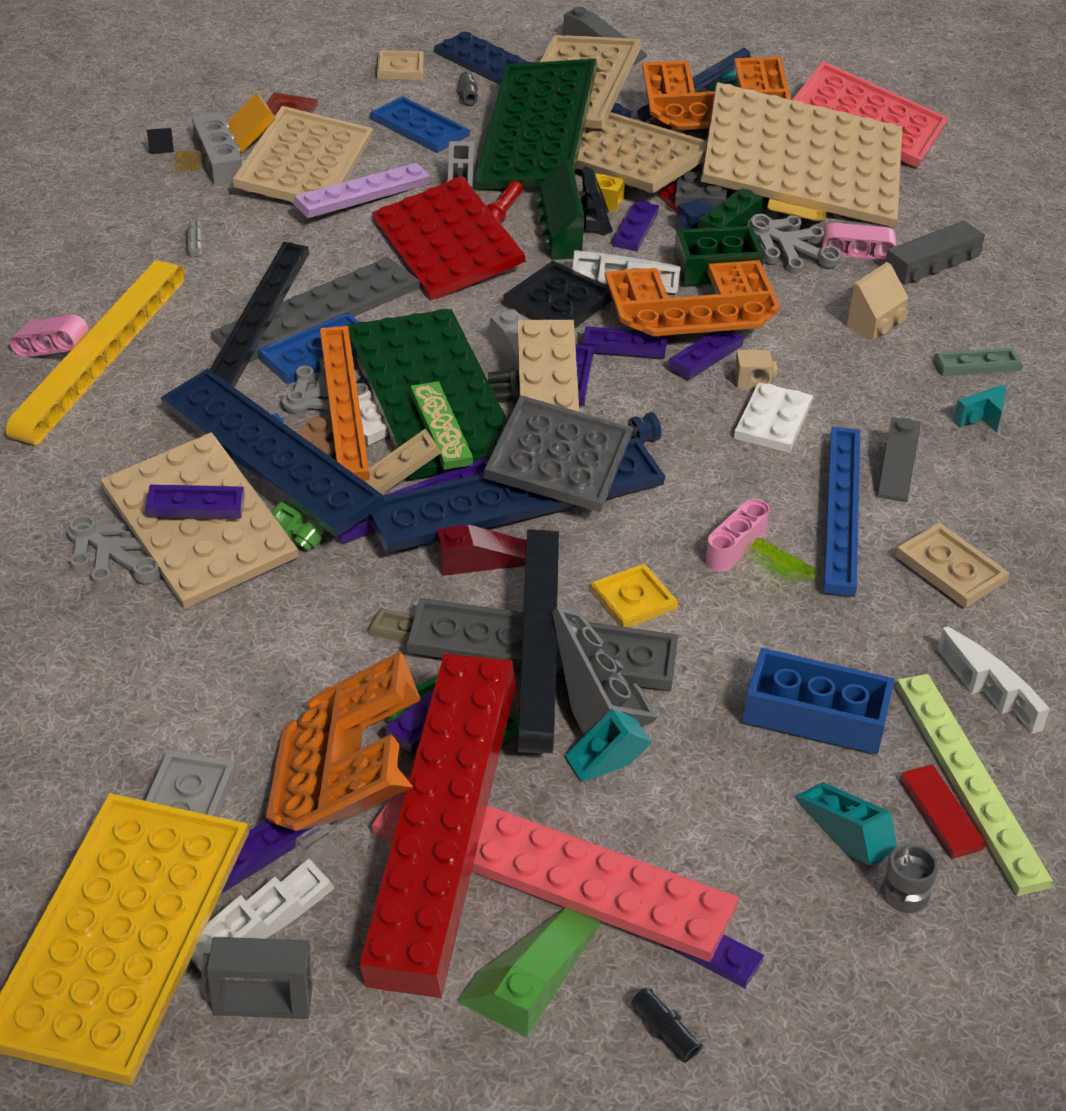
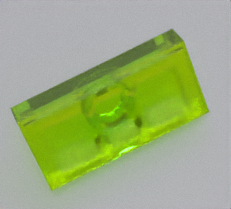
(782, 560)

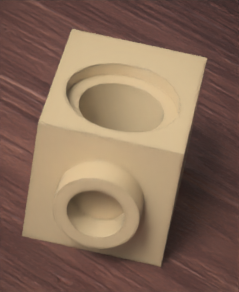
(754, 367)

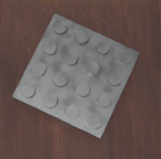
(559, 453)

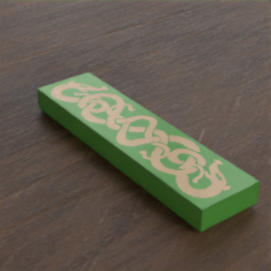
(441, 425)

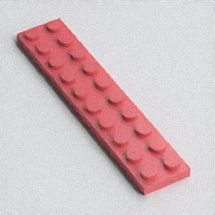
(593, 881)

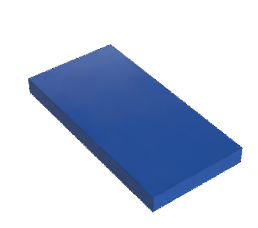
(419, 124)
(299, 350)

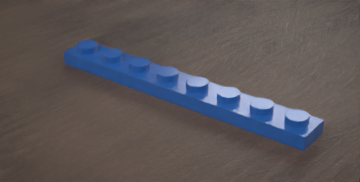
(842, 512)

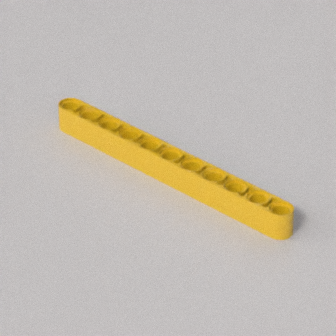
(94, 353)

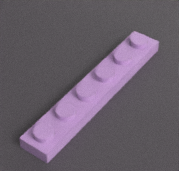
(361, 190)

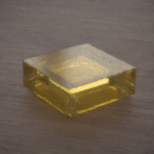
(188, 160)

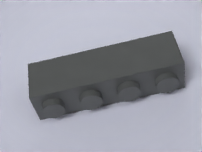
(935, 251)

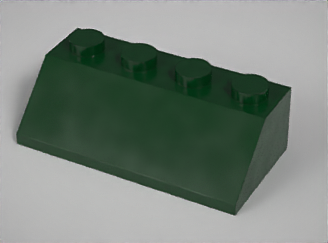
(561, 213)

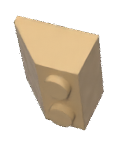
(877, 303)

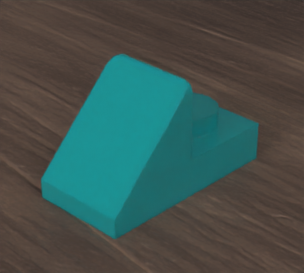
(981, 406)

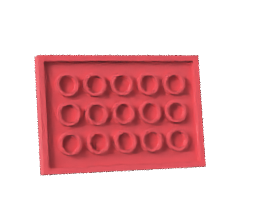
(851, 94)

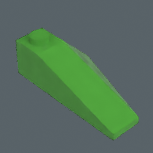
(528, 975)

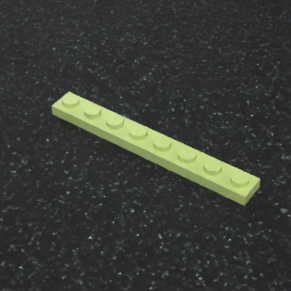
(974, 786)

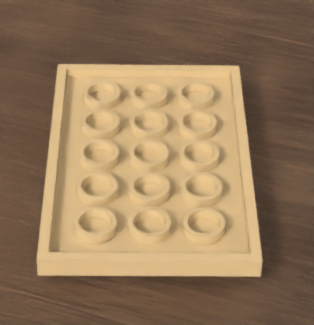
(614, 63)
(639, 152)
(302, 155)
(200, 553)

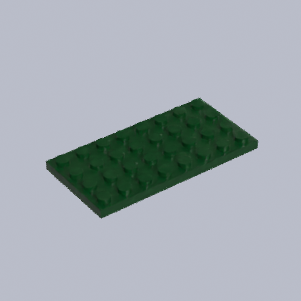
(536, 122)
(422, 351)

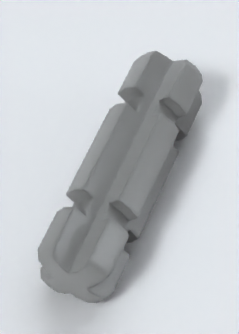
(195, 239)

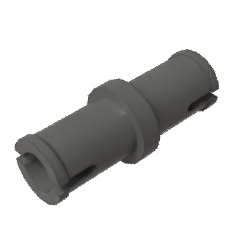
(468, 88)

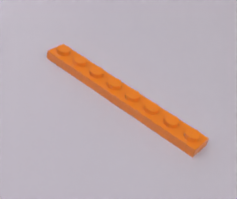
(344, 401)

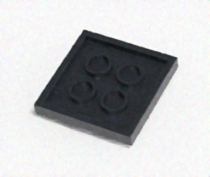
(558, 295)

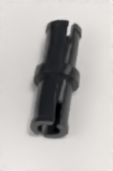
(666, 1024)

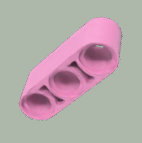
(849, 234)
(48, 335)
(736, 535)

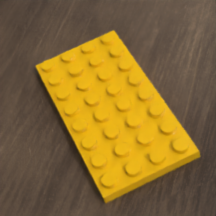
(117, 938)

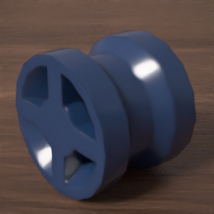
(646, 427)

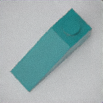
(853, 823)

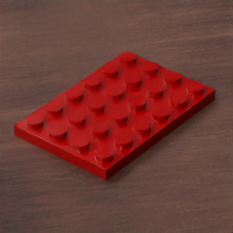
(448, 237)

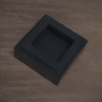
(160, 140)

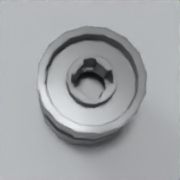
(910, 878)

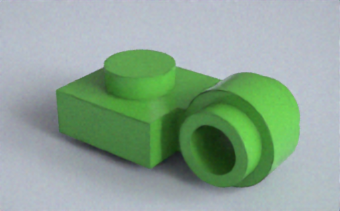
(293, 522)

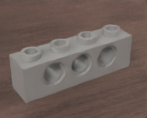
(217, 146)

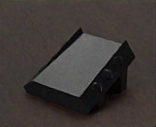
(594, 205)

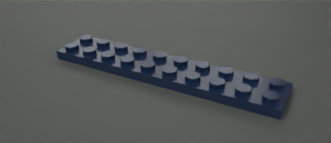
(487, 59)
(274, 452)
(415, 515)

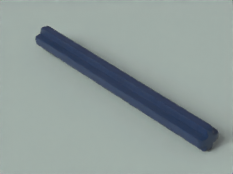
(705, 77)

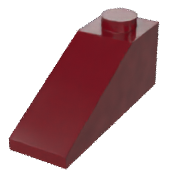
(477, 549)

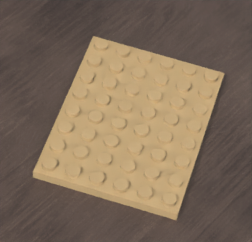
(804, 154)

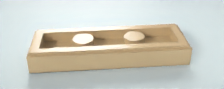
(403, 462)

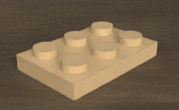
(952, 565)

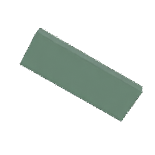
(978, 361)

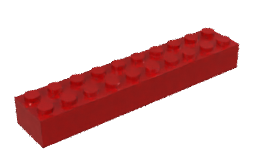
(439, 828)

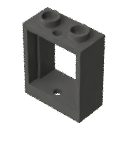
(258, 960)

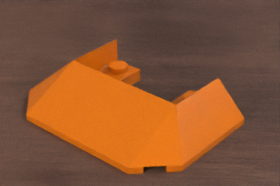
(678, 105)
(741, 300)
(320, 759)

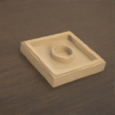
(400, 65)

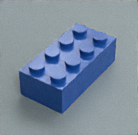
(818, 700)

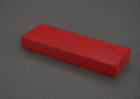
(942, 811)

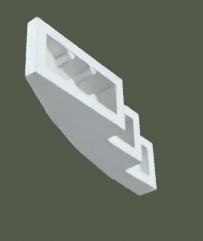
(595, 265)
(986, 673)
(267, 909)

